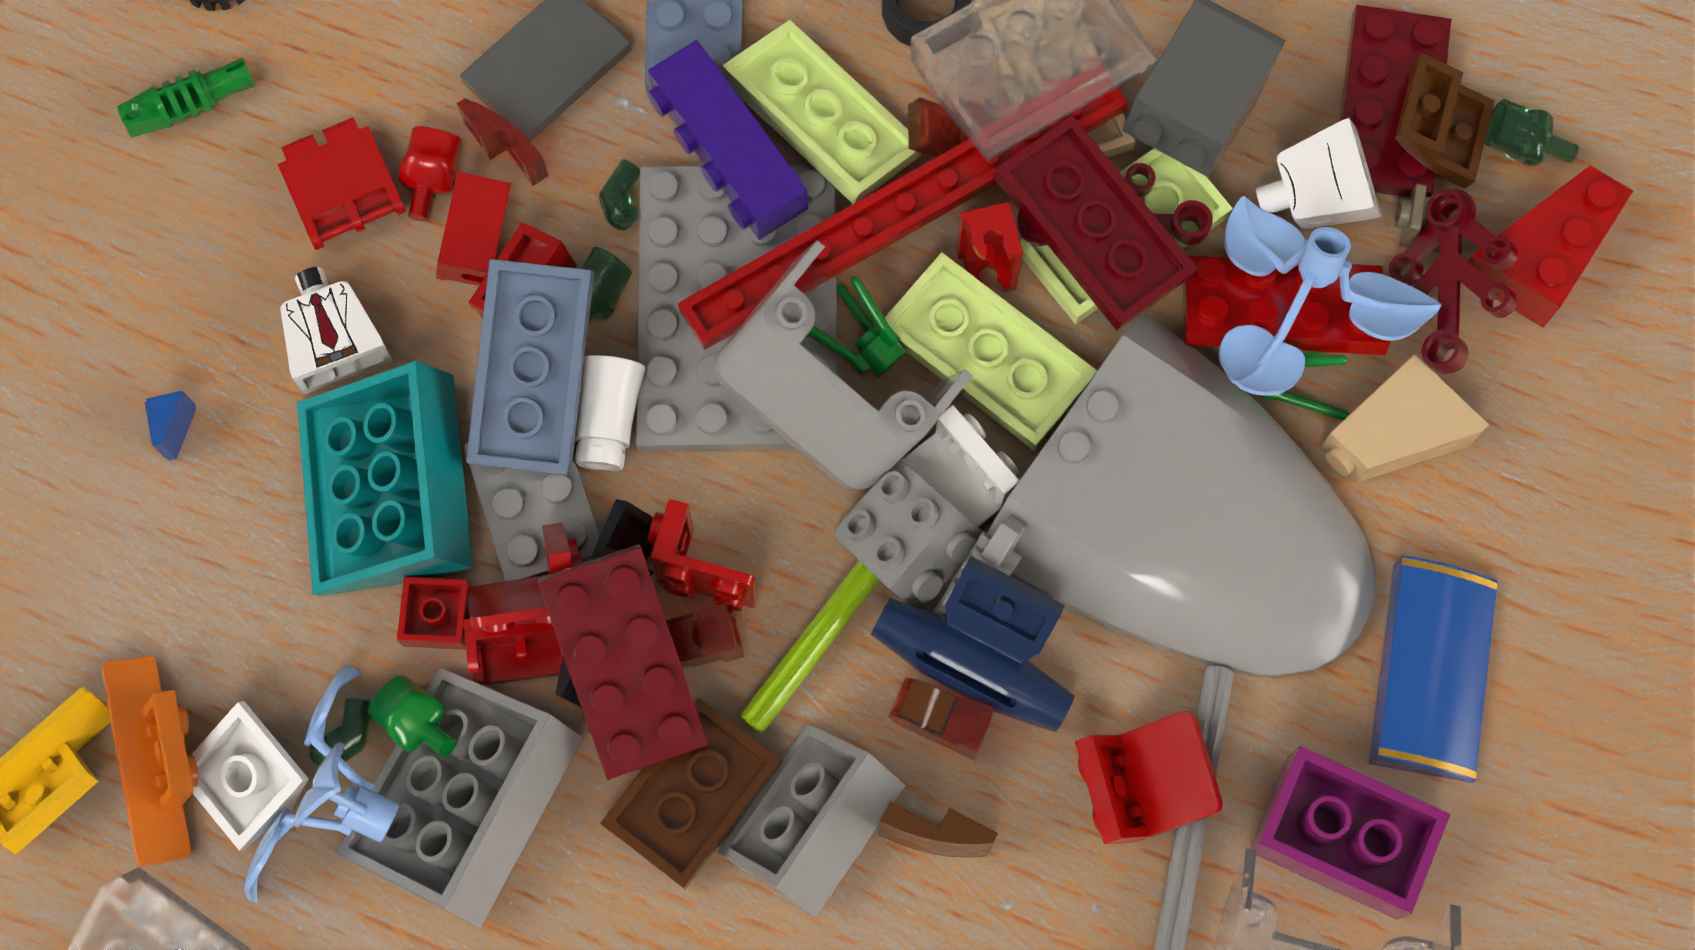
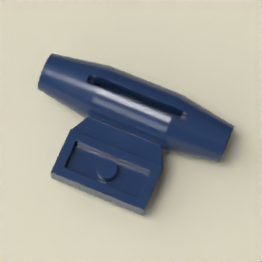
(984, 644)

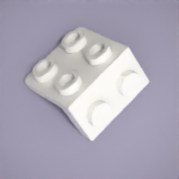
(965, 467)

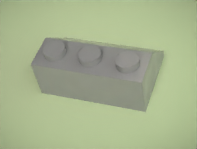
(812, 819)

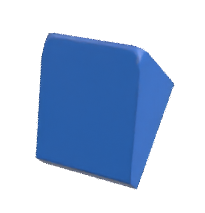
(169, 421)

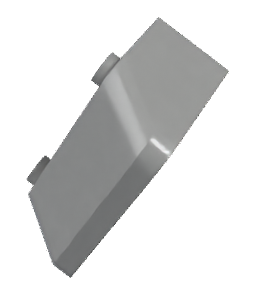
(812, 404)

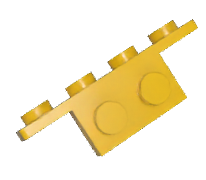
(44, 770)

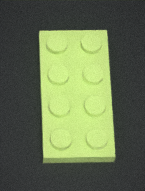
(820, 111)
(1172, 186)
(1016, 366)

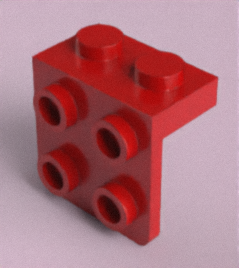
(683, 575)
(504, 603)
(1149, 779)

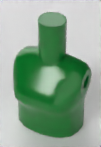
(410, 716)

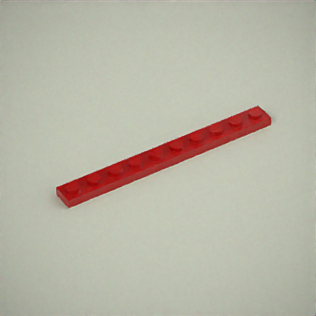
(866, 227)

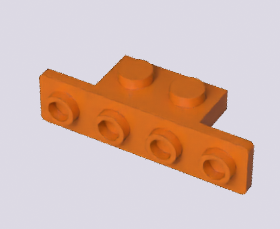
(150, 759)

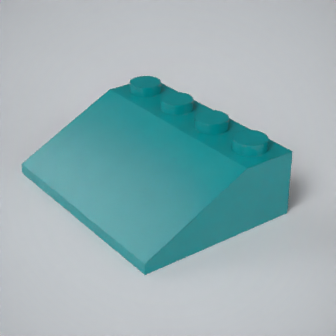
(384, 481)

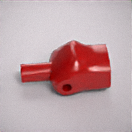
(429, 167)

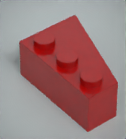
(1557, 243)

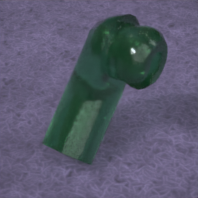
(615, 196)
(351, 733)

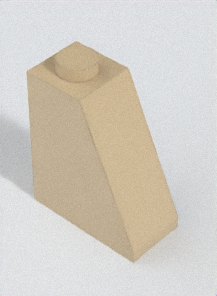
(1402, 424)

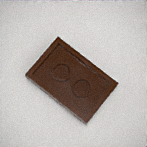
(690, 803)

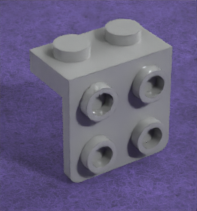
(908, 535)

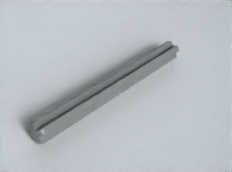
(1190, 838)

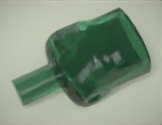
(1526, 134)
(608, 283)

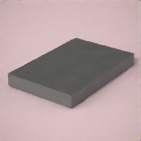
(545, 63)

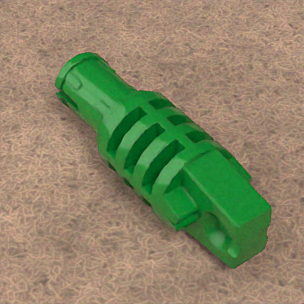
(160, 107)

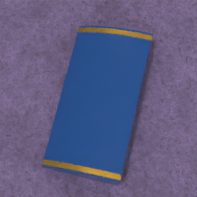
(1433, 670)

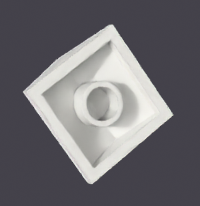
(245, 776)

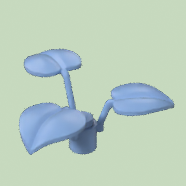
(1265, 242)
(359, 809)

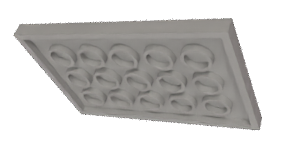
(684, 247)

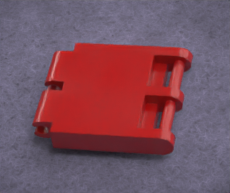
(339, 182)

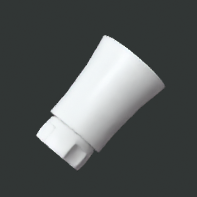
(606, 411)

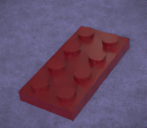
(1375, 87)
(1094, 222)
(622, 661)

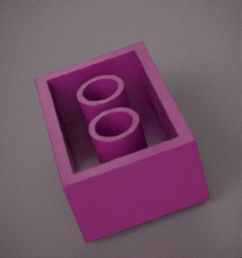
(1350, 833)

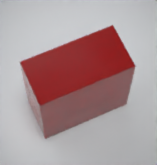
(433, 613)

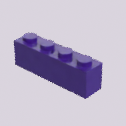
(727, 140)

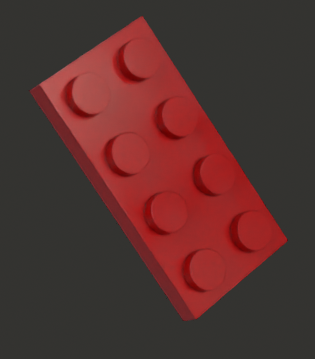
(1228, 297)

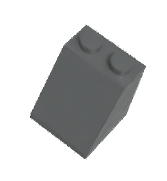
(1203, 86)

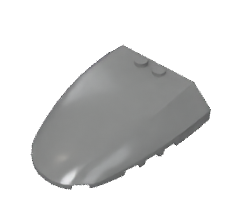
(1191, 518)

